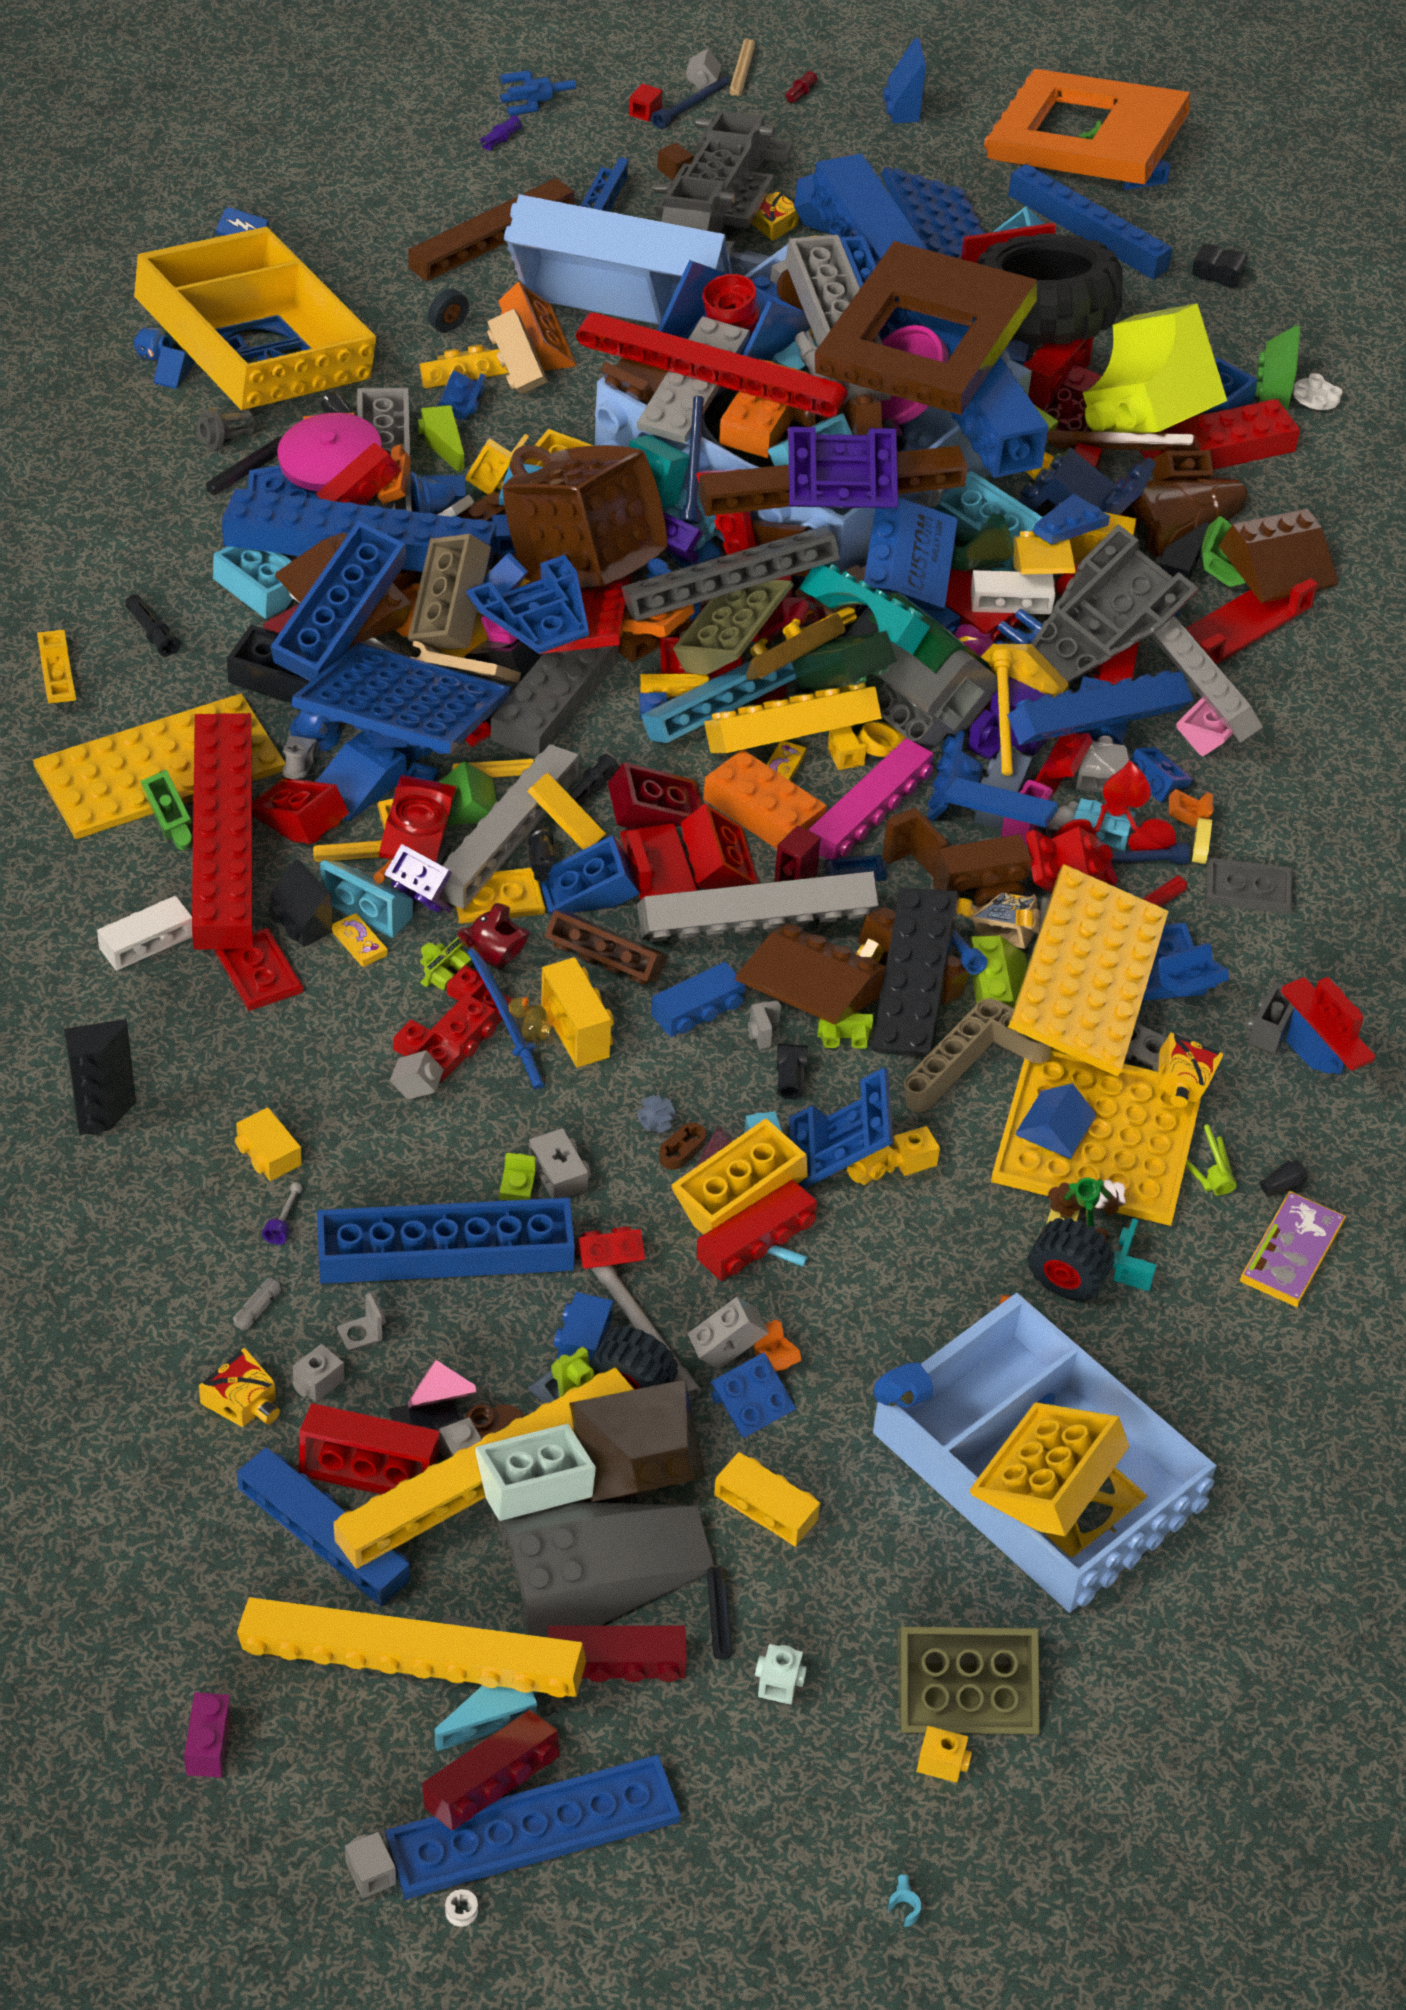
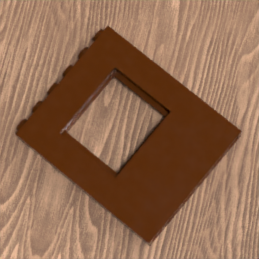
(938, 288)

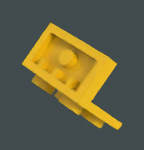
(491, 466)

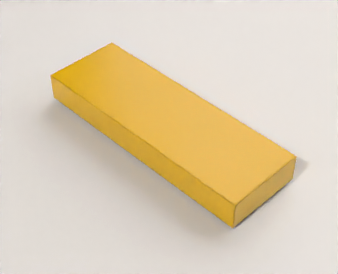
(566, 811)

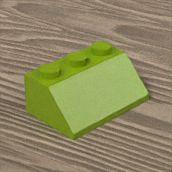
(1003, 972)

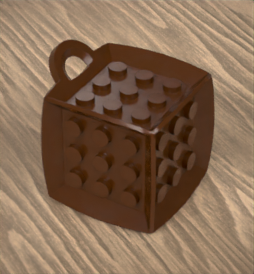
(586, 505)

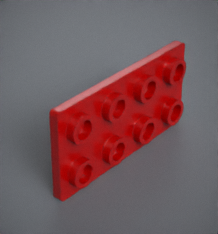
(657, 860)

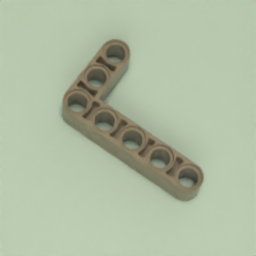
(962, 1047)

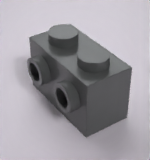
(1271, 1021)

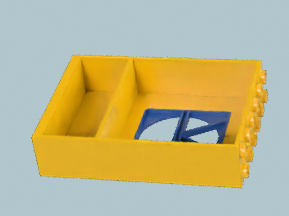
(254, 282)

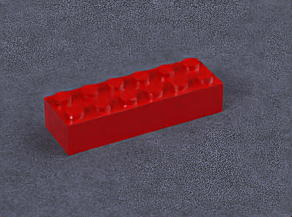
(1240, 433)

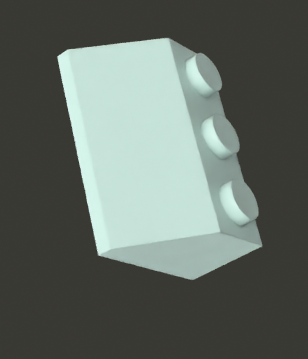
(535, 1472)

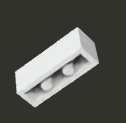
(1012, 591)
(145, 933)

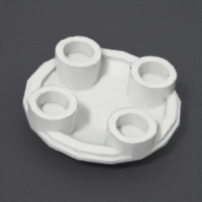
(1317, 392)

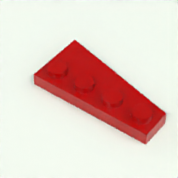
(734, 526)

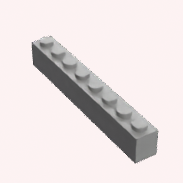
(1207, 679)
(504, 827)

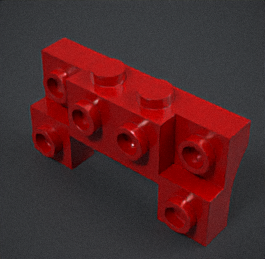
(459, 1029)

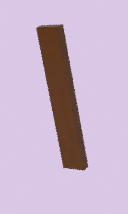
(1124, 441)

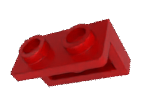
(610, 1249)

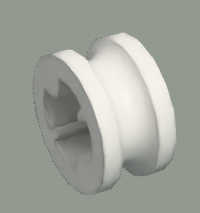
(467, 1917)

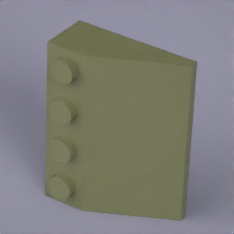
(728, 626)
(968, 1679)

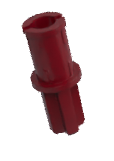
(801, 86)

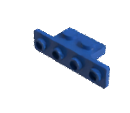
(951, 765)

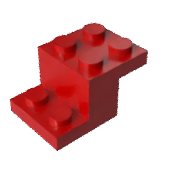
(1073, 848)

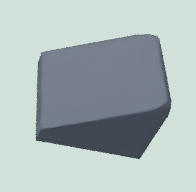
(545, 1388)

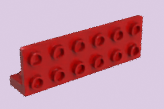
(1248, 620)

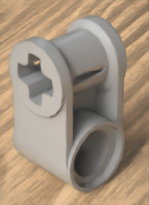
(299, 756)

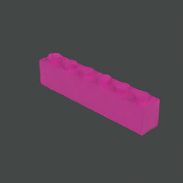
(872, 799)

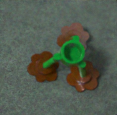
(1088, 1194)

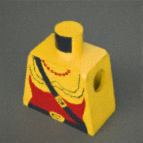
(776, 216)
(1186, 1069)
(240, 1391)

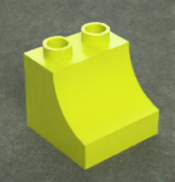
(1156, 374)

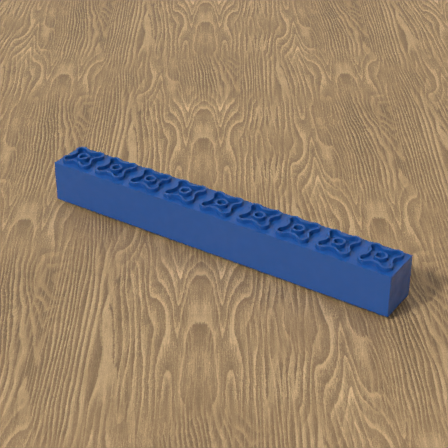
(1000, 416)

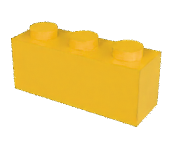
(767, 1498)

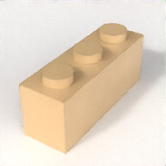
(516, 352)

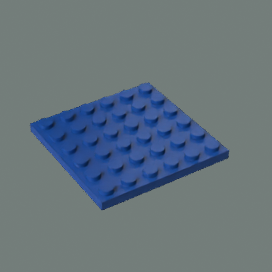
(401, 698)

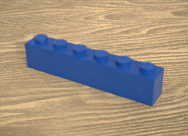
(311, 1518)

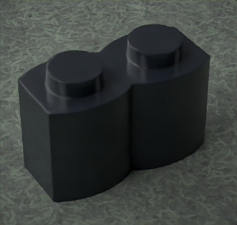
(1219, 265)

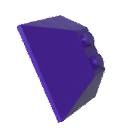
(842, 469)

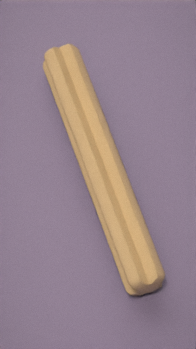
(742, 67)

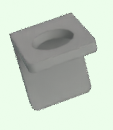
(371, 1323)

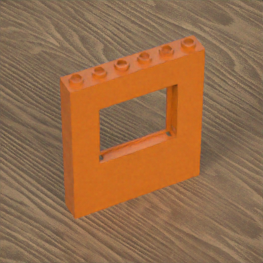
(1122, 149)

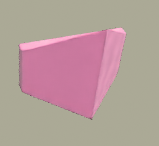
(440, 1385)

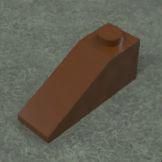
(862, 413)

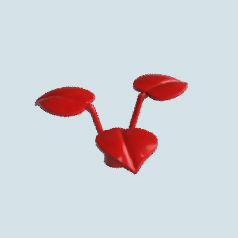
(1130, 789)

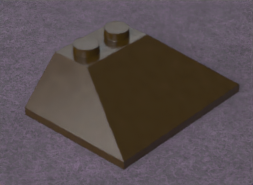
(639, 1439)

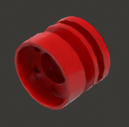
(732, 301)

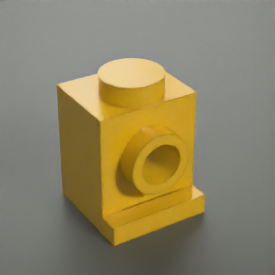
(846, 748)
(873, 1166)

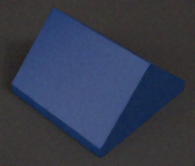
(1058, 1120)

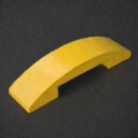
(56, 666)

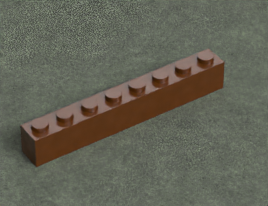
(475, 235)

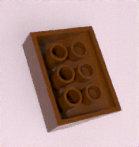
(1279, 553)
(304, 571)
(813, 974)

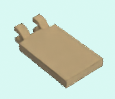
(434, 656)

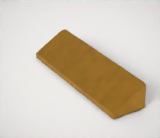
(795, 647)

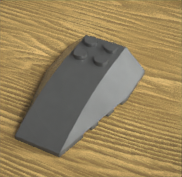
(1109, 606)
(601, 1559)

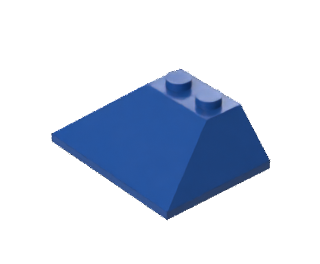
(847, 1134)

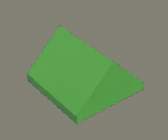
(473, 795)

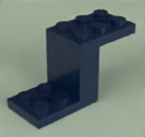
(1073, 474)

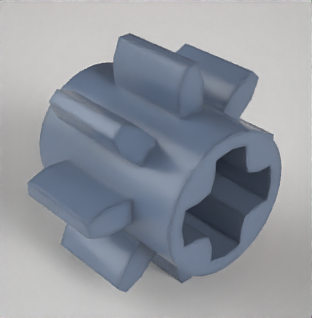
(656, 1113)

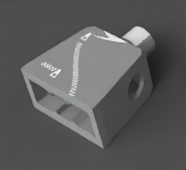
(1100, 764)

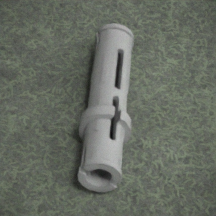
(808, 350)

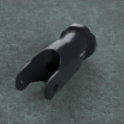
(541, 853)

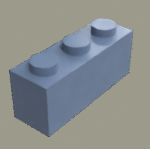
(1014, 783)

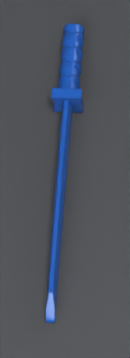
(522, 1048)

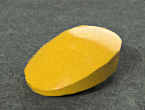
(880, 738)

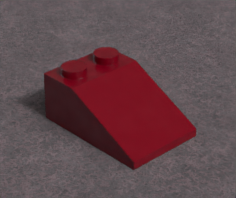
(651, 797)

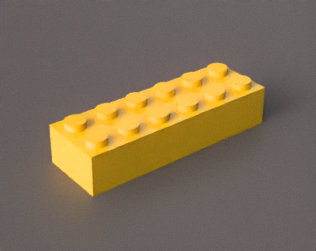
(792, 719)

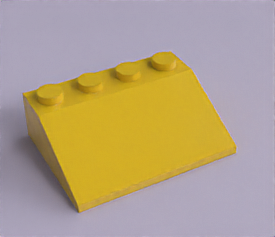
(1052, 1466)

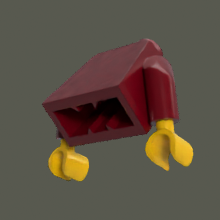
(788, 620)

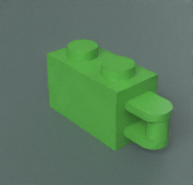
(168, 809)

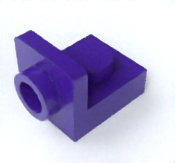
(982, 736)

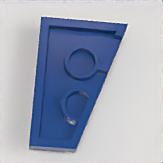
(1070, 520)

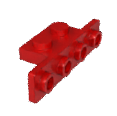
(1064, 759)
(1332, 1018)

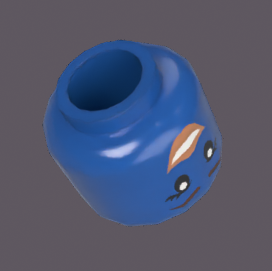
(150, 341)

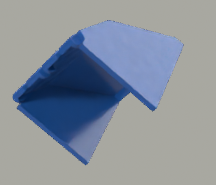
(773, 333)

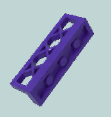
(681, 538)

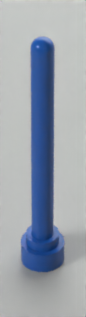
(972, 958)

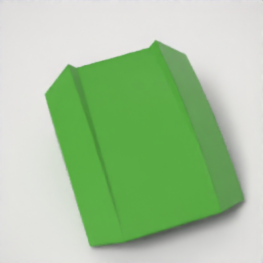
(1214, 559)

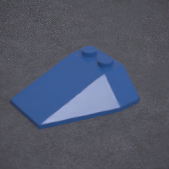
(541, 612)

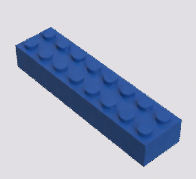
(445, 1240)

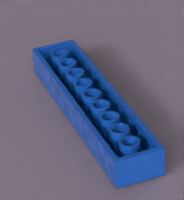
(298, 523)

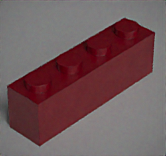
(629, 1651)
(490, 1770)

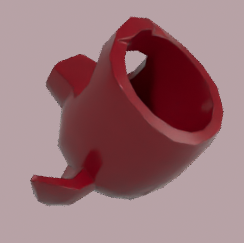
(495, 936)

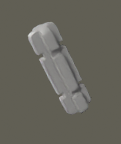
(256, 1304)

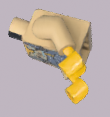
(1006, 915)

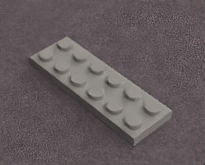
(672, 404)

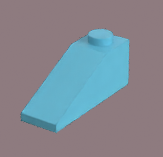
(483, 1715)

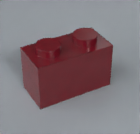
(797, 856)

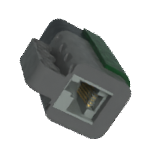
(934, 688)

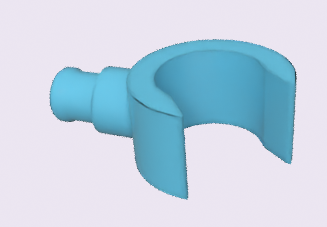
(905, 1894)

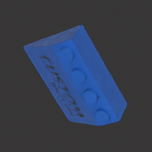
(912, 553)

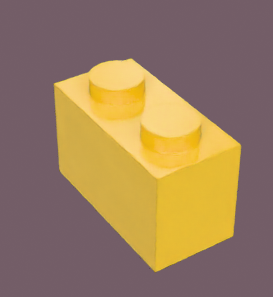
(268, 1144)

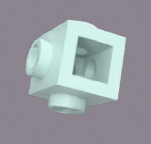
(780, 1673)

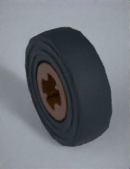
(448, 310)

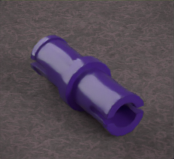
(501, 133)

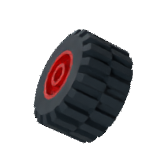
(1071, 1259)
(636, 1356)

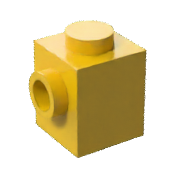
(915, 1150)
(943, 1754)

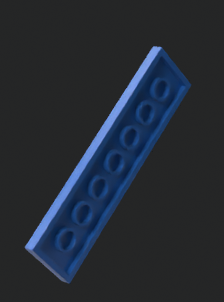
(534, 1827)

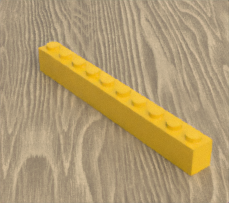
(450, 1485)
(412, 1647)

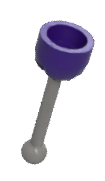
(279, 1224)

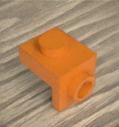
(1188, 809)
(777, 1348)

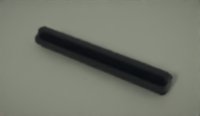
(242, 467)

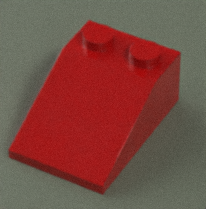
(300, 809)

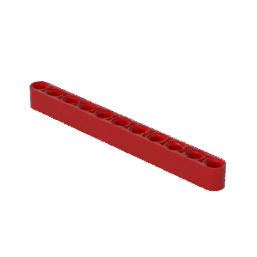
(712, 364)

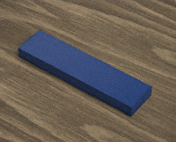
(1001, 802)

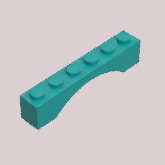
(833, 590)

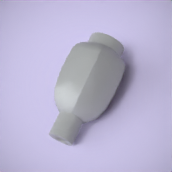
(1064, 815)

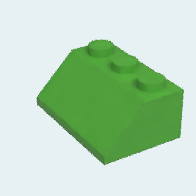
(1278, 367)

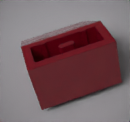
(1068, 402)

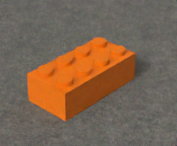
(754, 423)
(761, 798)

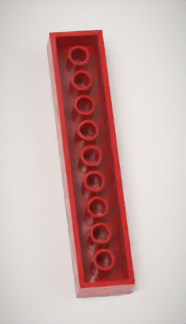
(222, 832)

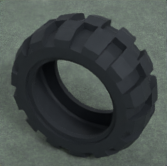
(1075, 285)

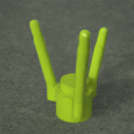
(1220, 1175)

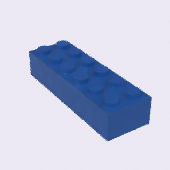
(339, 601)

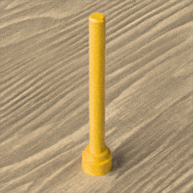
(1001, 662)

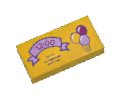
(787, 759)
(359, 940)

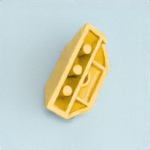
(1031, 668)

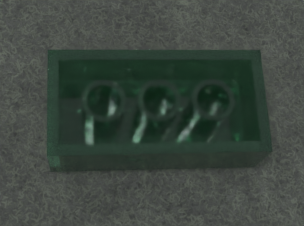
(845, 661)

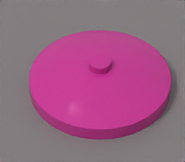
(921, 342)
(322, 447)

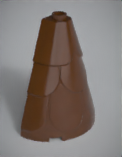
(1182, 505)

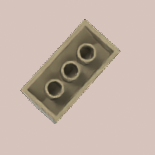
(443, 610)

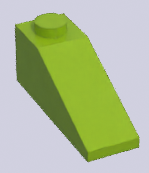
(442, 435)

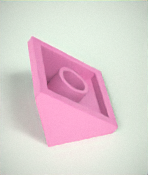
(1203, 728)

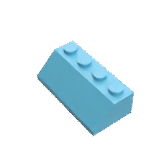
(979, 501)

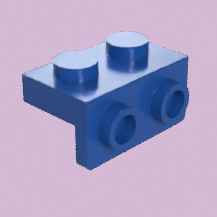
(1191, 970)

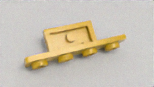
(468, 363)

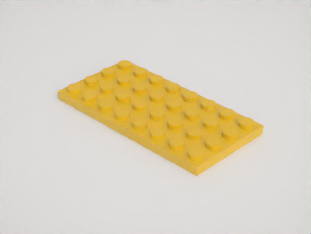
(100, 780)
(1089, 970)

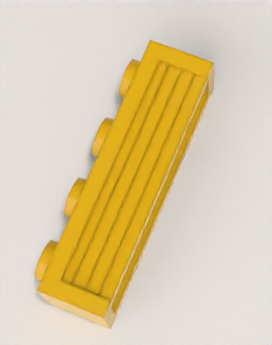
(671, 684)

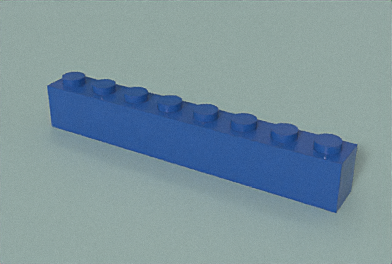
(1089, 221)
(1099, 707)

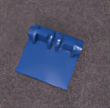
(752, 1395)

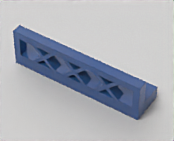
(610, 188)

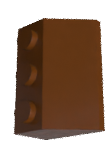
(981, 864)

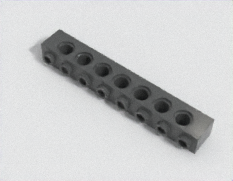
(730, 573)

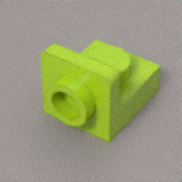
(518, 1177)

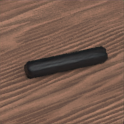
(719, 1613)

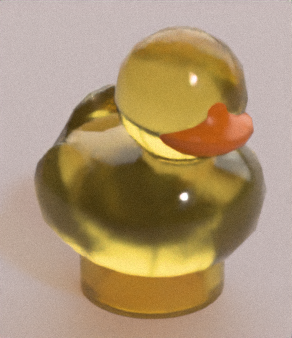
(536, 1021)

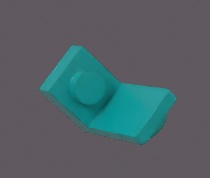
(1129, 1269)

